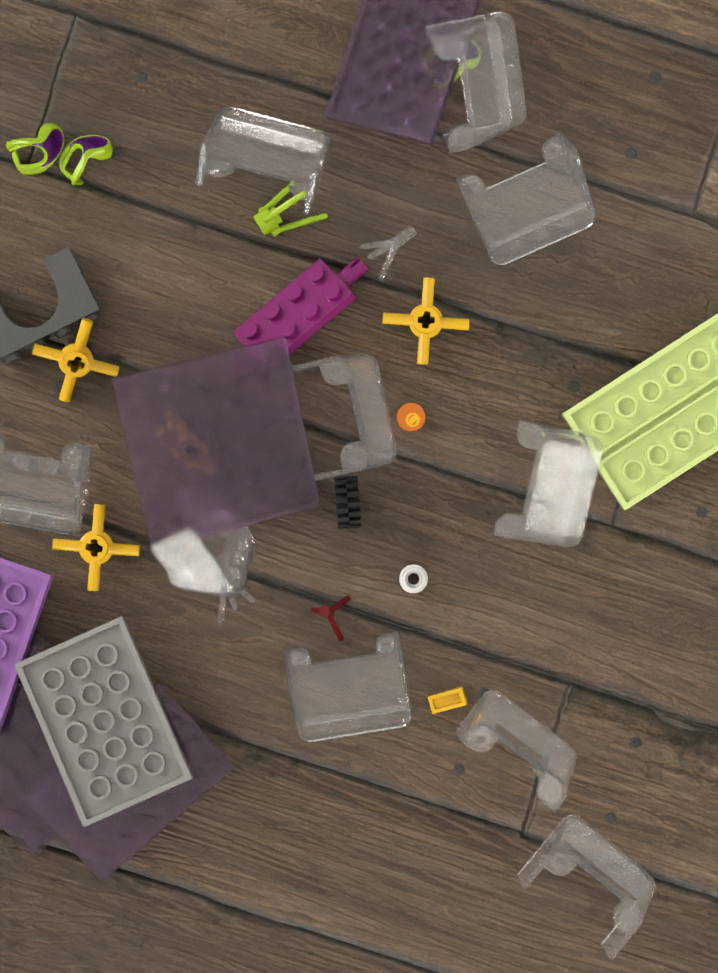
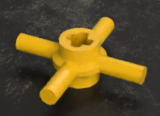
(434, 328)
(83, 365)
(83, 547)

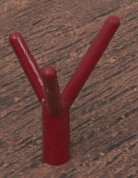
(329, 612)

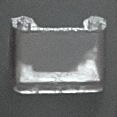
(500, 719)

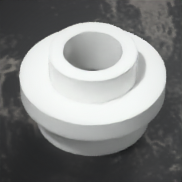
(420, 585)

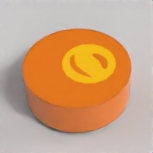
(411, 417)

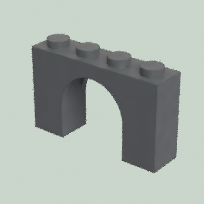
(75, 302)

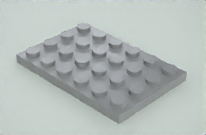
(103, 721)

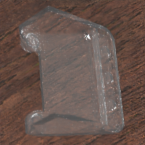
(488, 73)
(531, 206)
(558, 486)
(349, 693)

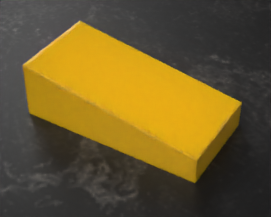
(447, 700)

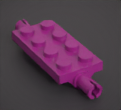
(303, 305)

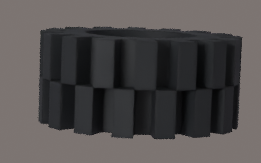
(347, 502)

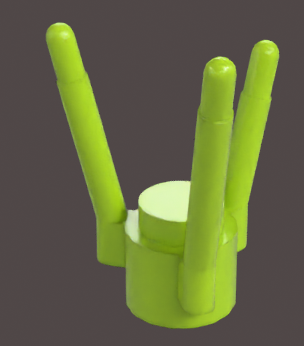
(269, 217)

